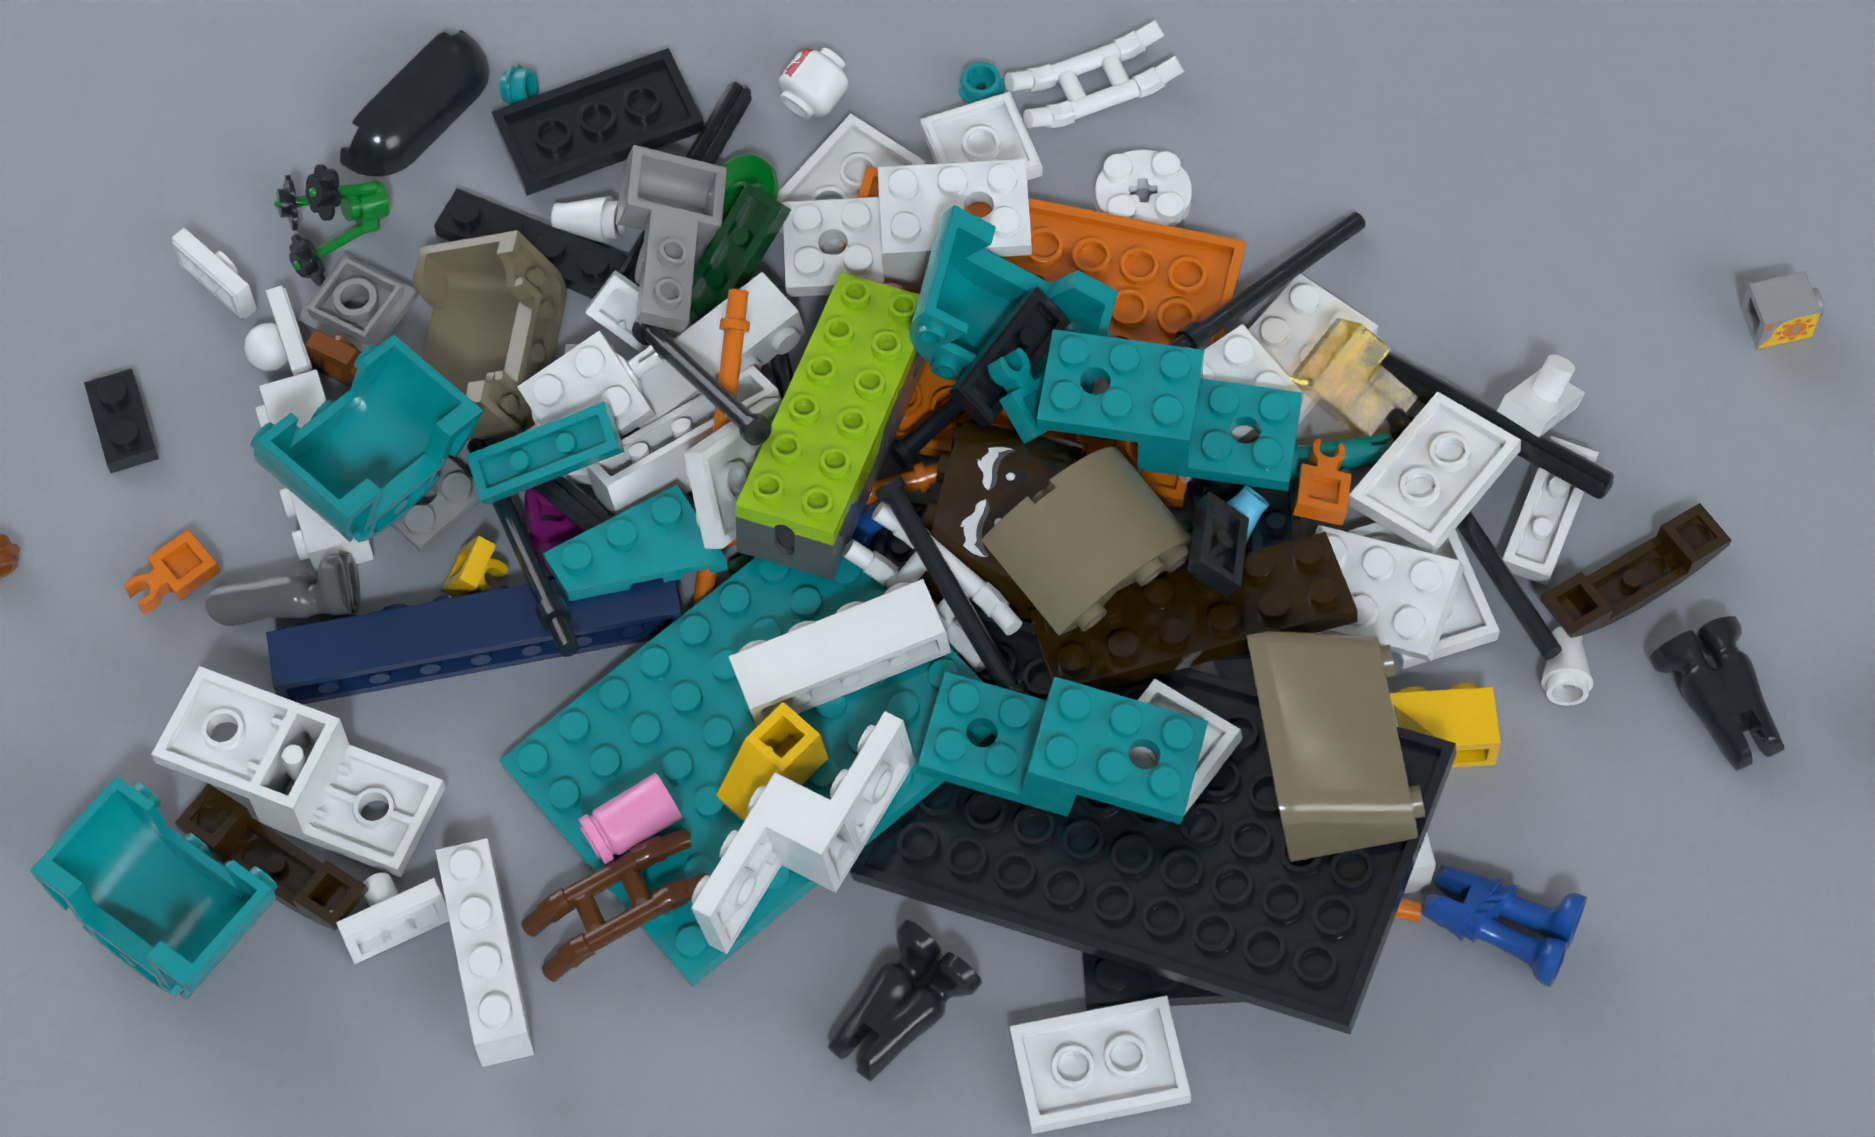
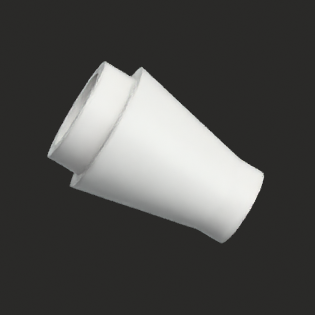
(589, 219)
(1567, 675)

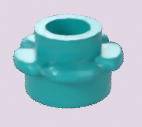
(980, 75)
(518, 84)

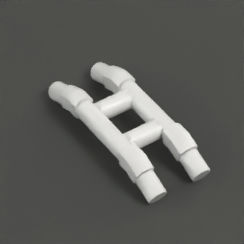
(1107, 57)
(982, 593)

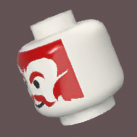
(813, 83)

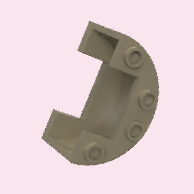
(1088, 539)

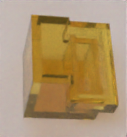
(1347, 380)

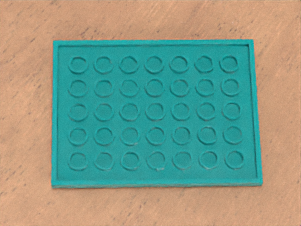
(684, 717)

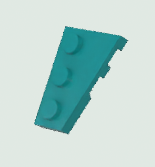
(634, 547)

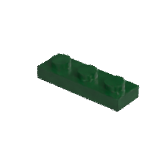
(736, 249)

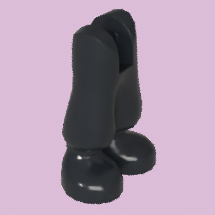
(1723, 697)
(899, 1008)

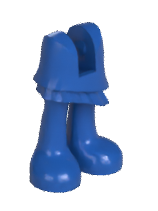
(1487, 900)

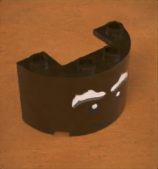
(980, 486)

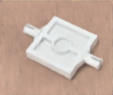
(589, 377)

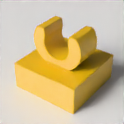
(470, 568)

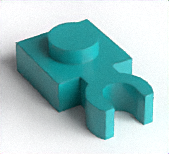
(1022, 390)

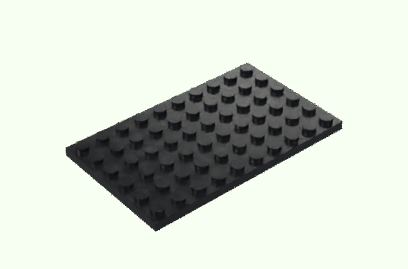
(1178, 900)

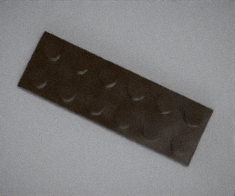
(1185, 623)

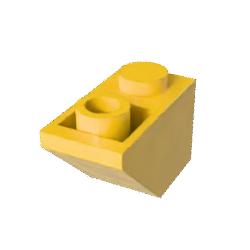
(1456, 715)
(777, 745)

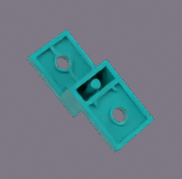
(1169, 410)
(1062, 747)

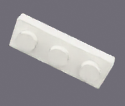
(1545, 522)

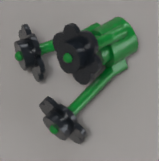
(360, 202)

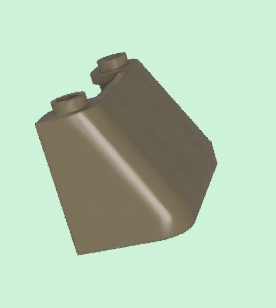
(491, 322)
(1333, 742)

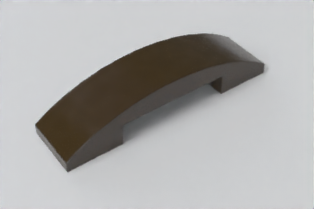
(1638, 576)
(304, 883)

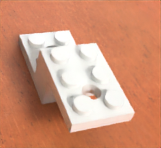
(895, 233)
(299, 771)
(803, 832)

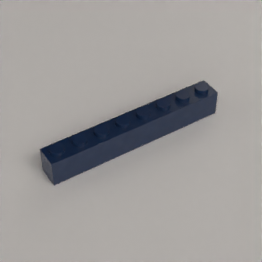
(453, 638)

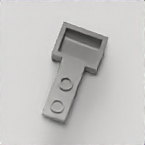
(676, 206)

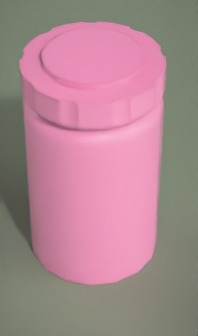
(629, 818)

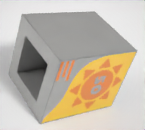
(1782, 309)

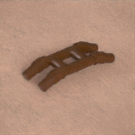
(582, 893)

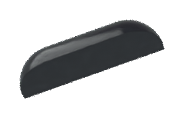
(417, 105)

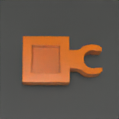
(1321, 488)
(177, 568)

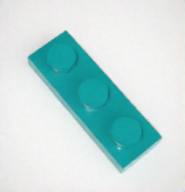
(545, 453)

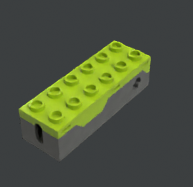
(832, 429)

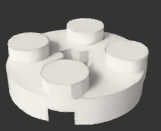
(1146, 170)

